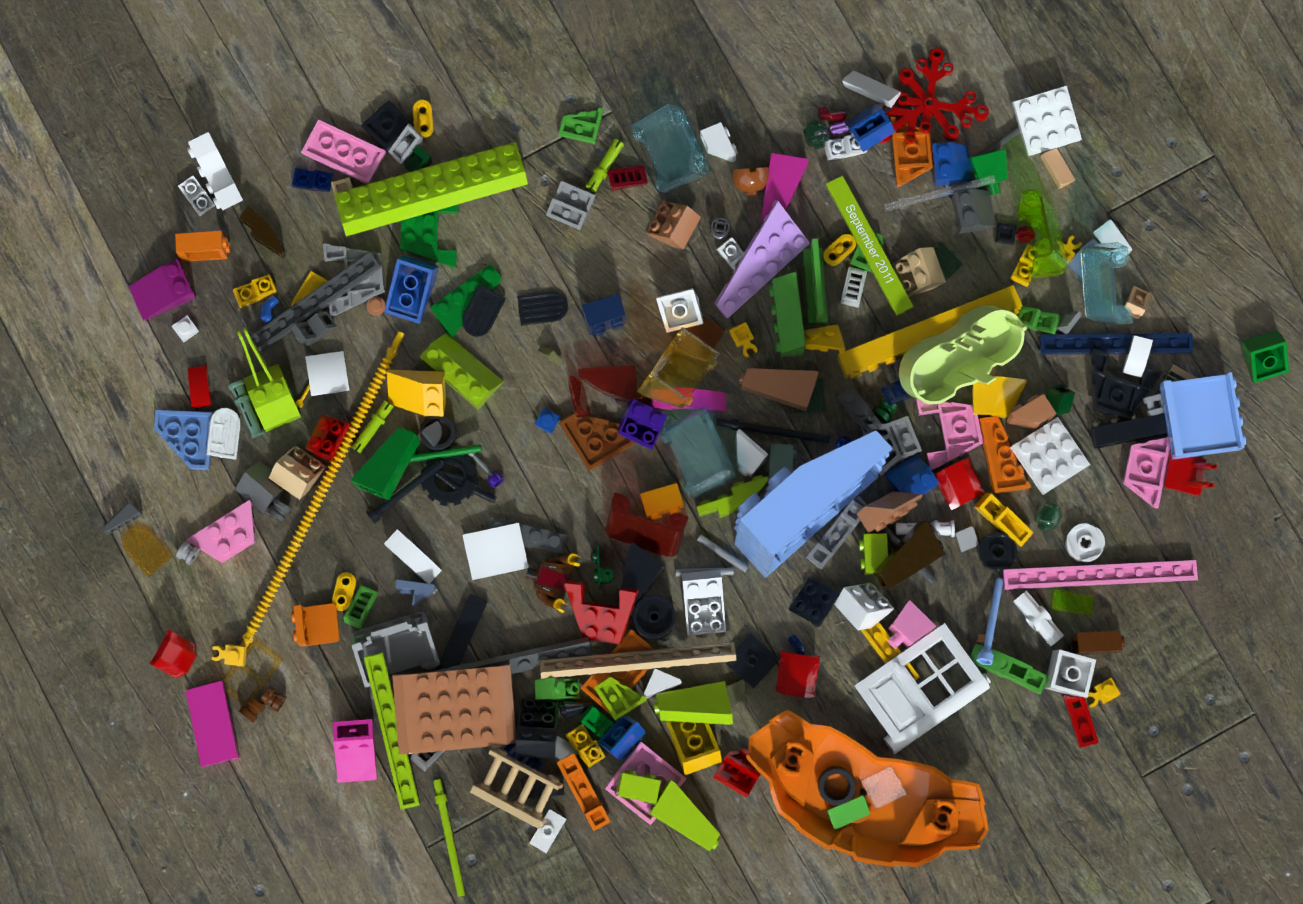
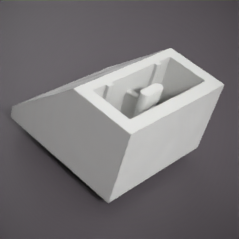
(863, 605)

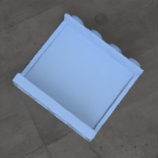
(1202, 416)

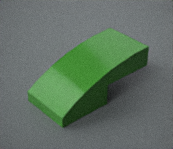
(1039, 320)

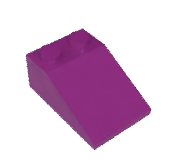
(162, 290)

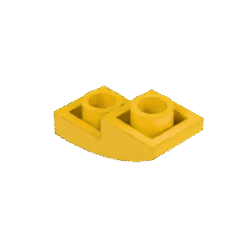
(1021, 273)
(254, 291)
(584, 746)

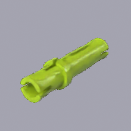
(601, 171)
(371, 428)

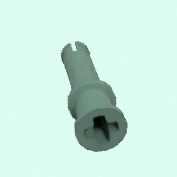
(243, 401)

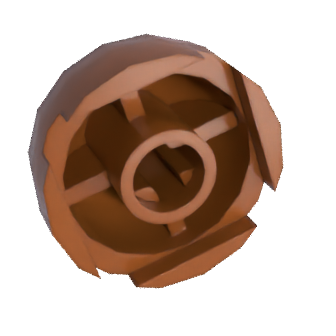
(750, 179)

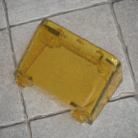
(679, 370)

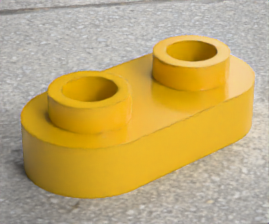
(423, 120)
(838, 250)
(344, 591)

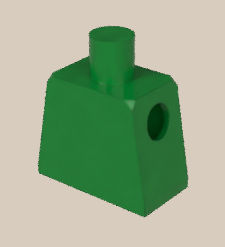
(988, 165)

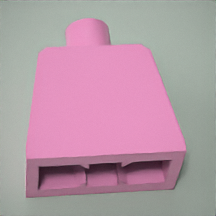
(909, 626)

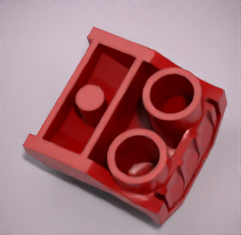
(959, 484)
(174, 655)
(797, 674)

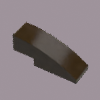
(261, 231)

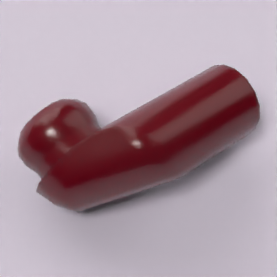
(832, 115)

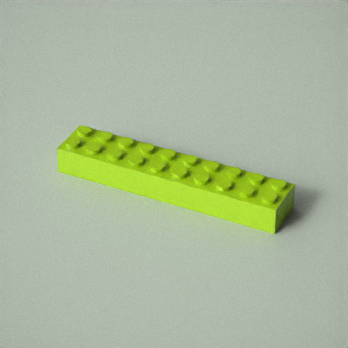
(430, 189)

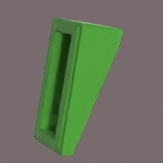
(358, 623)

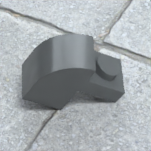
(314, 329)

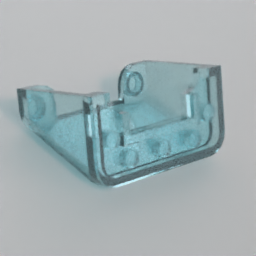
(671, 147)
(1099, 282)
(699, 453)

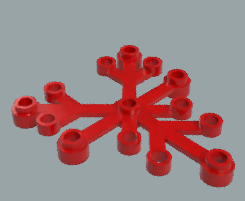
(910, 116)

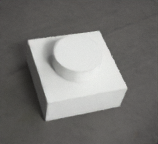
(185, 328)

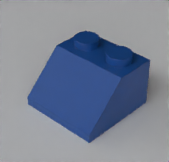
(950, 164)
(912, 477)
(622, 737)

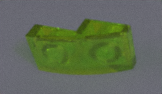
(1073, 603)

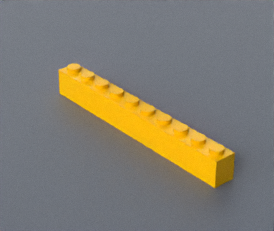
(896, 344)

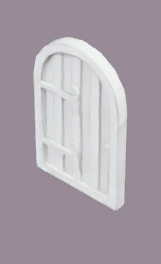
(223, 434)

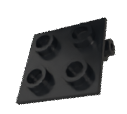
(814, 602)

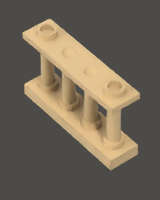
(501, 799)

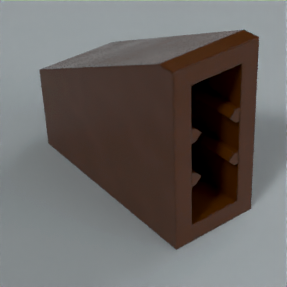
(1097, 642)

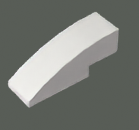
(412, 557)

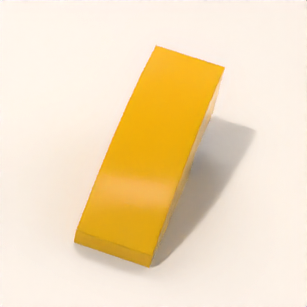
(1003, 519)

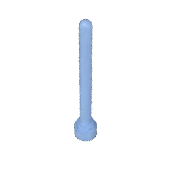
(985, 656)

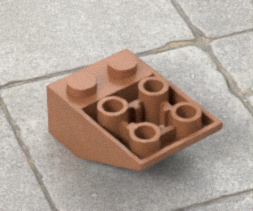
(887, 510)

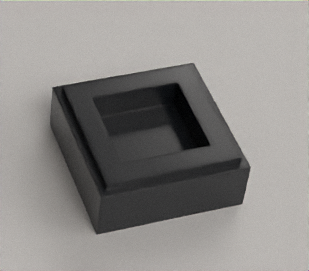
(1005, 234)

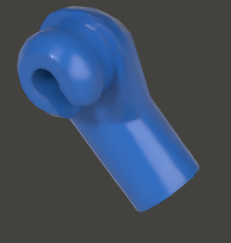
(265, 310)

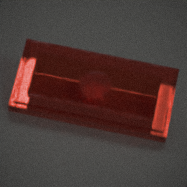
(578, 397)

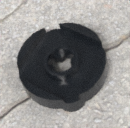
(1005, 544)

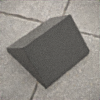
(258, 487)

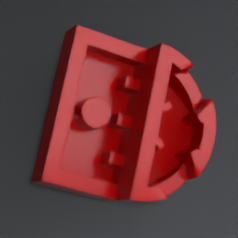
(737, 772)

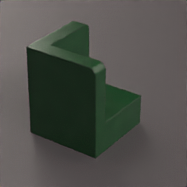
(418, 160)
(1060, 398)

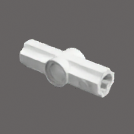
(1038, 618)

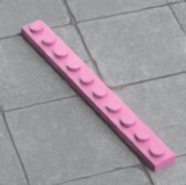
(1100, 574)

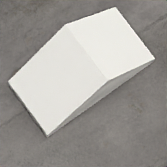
(660, 683)

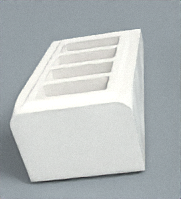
(849, 300)

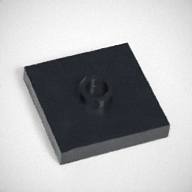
(386, 125)
(752, 661)

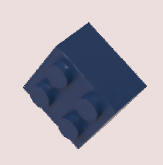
(604, 315)

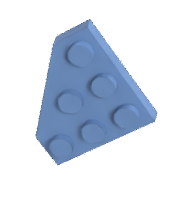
(186, 434)

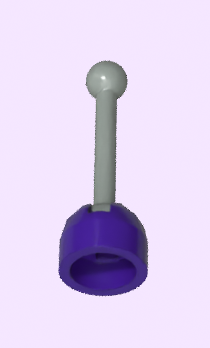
(494, 478)

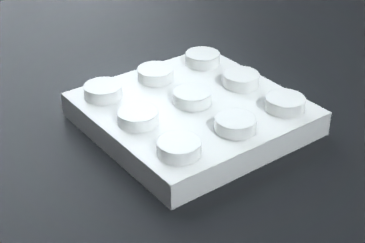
(1046, 121)
(1050, 456)

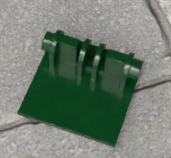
(601, 575)

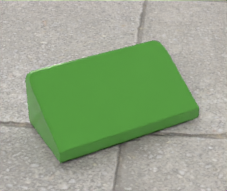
(848, 812)

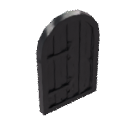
(542, 308)
(482, 311)

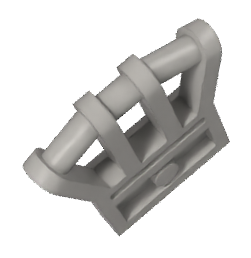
(902, 439)

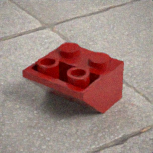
(327, 437)

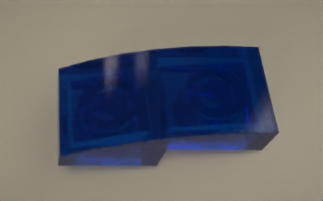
(312, 180)

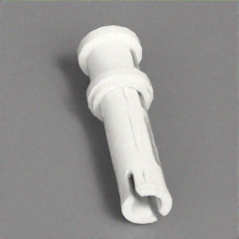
(940, 528)

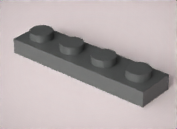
(535, 537)

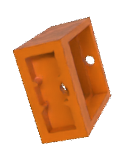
(202, 246)

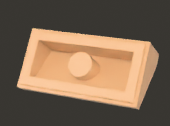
(1057, 168)

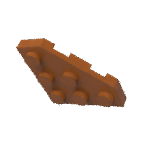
(594, 439)

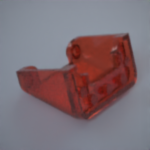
(644, 532)

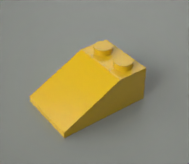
(417, 391)
(694, 745)

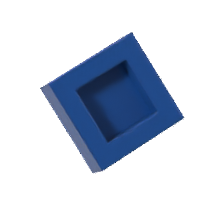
(547, 421)

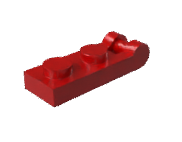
(1081, 721)

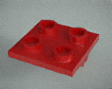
(1187, 474)

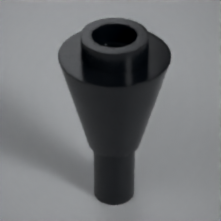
(571, 708)

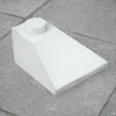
(748, 454)

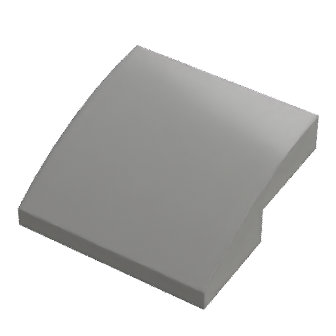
(571, 205)

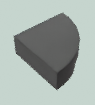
(433, 433)

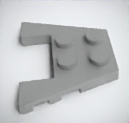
(368, 288)

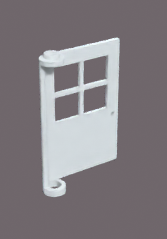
(903, 705)

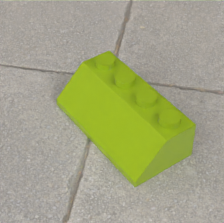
(461, 370)

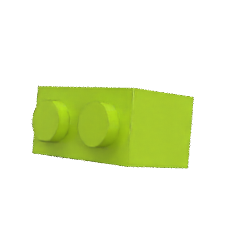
(874, 552)
(638, 787)

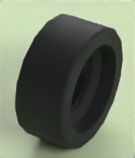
(452, 429)
(851, 785)

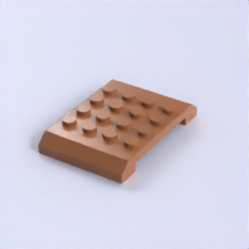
(454, 709)

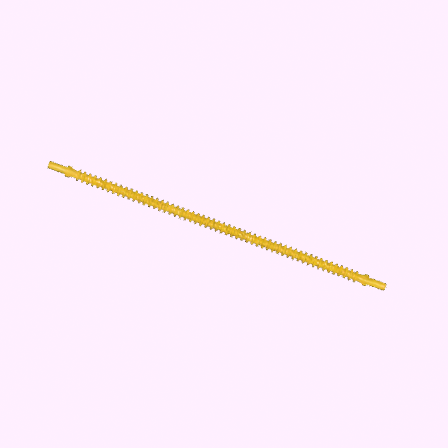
(300, 533)

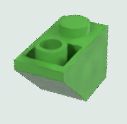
(557, 689)

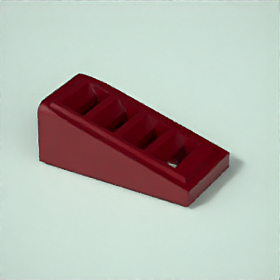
(621, 171)

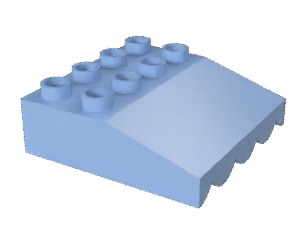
(806, 500)

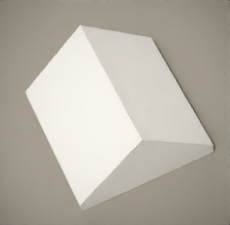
(680, 310)

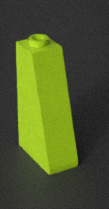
(696, 705)
(683, 816)

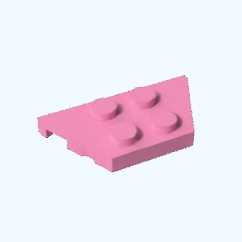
(1147, 469)
(228, 534)

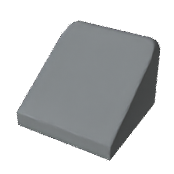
(966, 539)

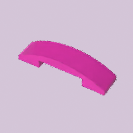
(711, 400)

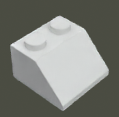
(1070, 673)

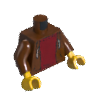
(551, 579)

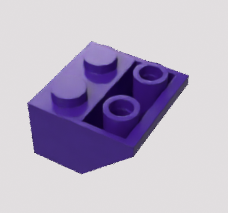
(641, 423)

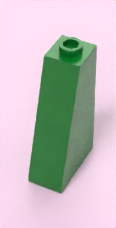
(386, 466)

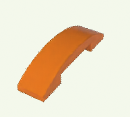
(583, 792)

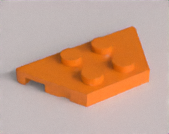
(910, 159)

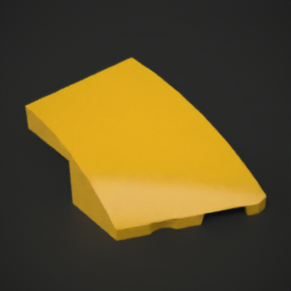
(997, 397)

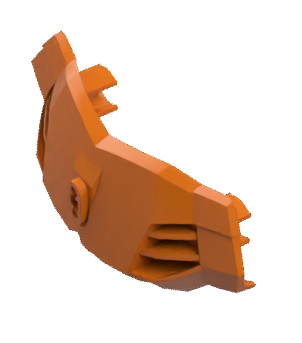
(906, 832)

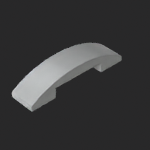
(835, 535)

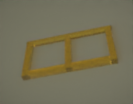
(262, 682)

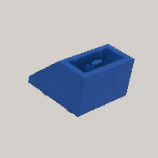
(870, 127)

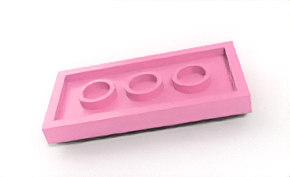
(343, 152)

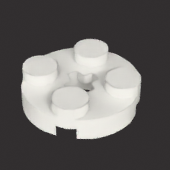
(1095, 547)

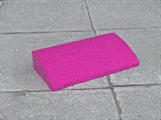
(212, 724)

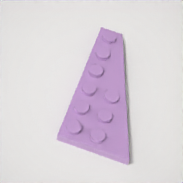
(765, 256)

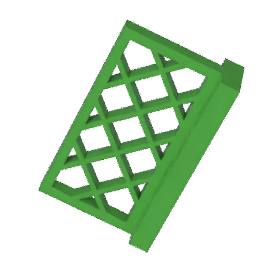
(815, 284)

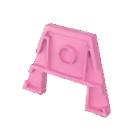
(959, 430)

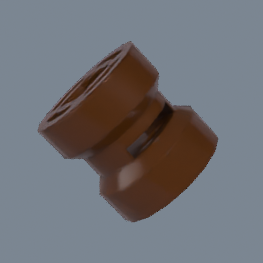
(272, 698)
(251, 710)

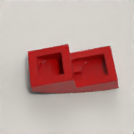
(199, 386)

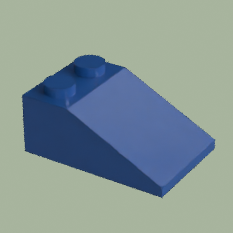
(410, 288)

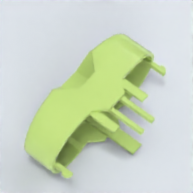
(962, 354)

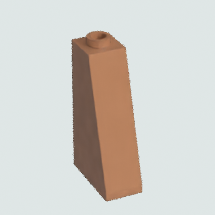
(783, 386)

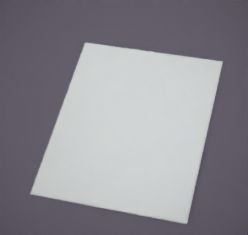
(495, 551)

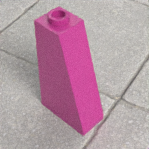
(784, 178)

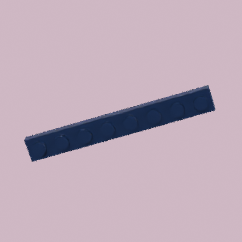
(1113, 343)

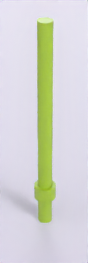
(441, 800)

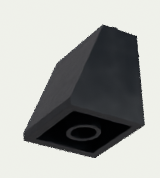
(640, 571)

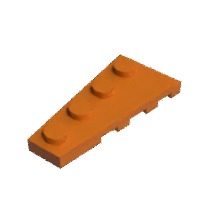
(1002, 465)

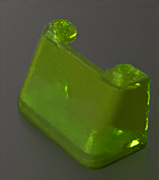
(1049, 251)

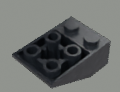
(537, 728)

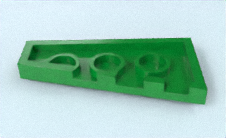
(452, 307)

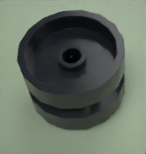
(651, 628)

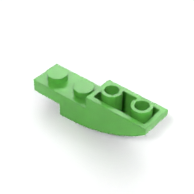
(1012, 669)

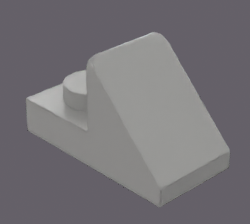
(405, 143)

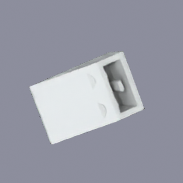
(703, 602)

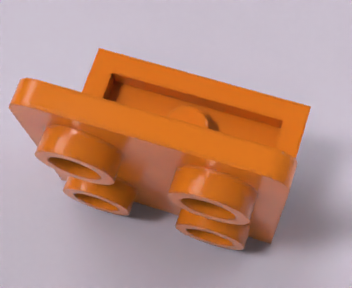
(315, 624)

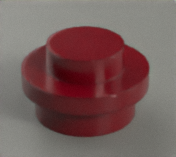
(1025, 234)

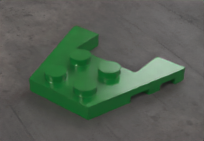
(420, 237)

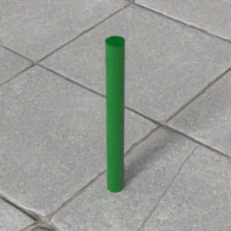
(446, 453)

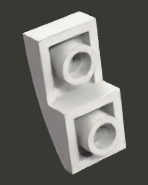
(842, 148)
(196, 195)
(731, 252)
(1137, 356)

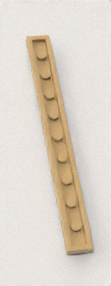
(637, 660)

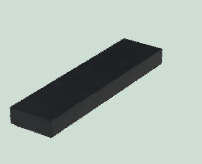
(463, 632)

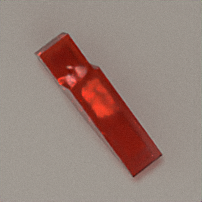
(614, 382)

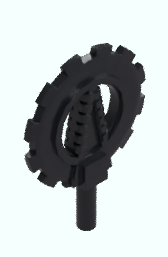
(463, 485)

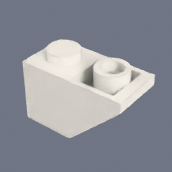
(717, 142)

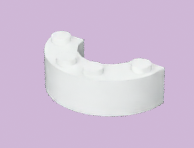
(215, 171)

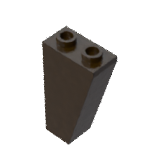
(911, 555)

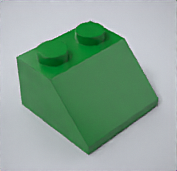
(1266, 356)

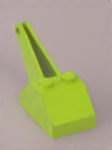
(269, 391)

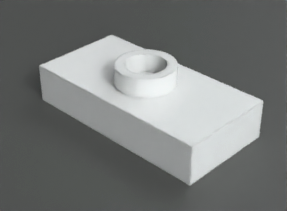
(546, 835)

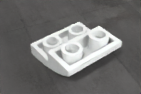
(327, 373)

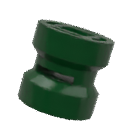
(884, 410)

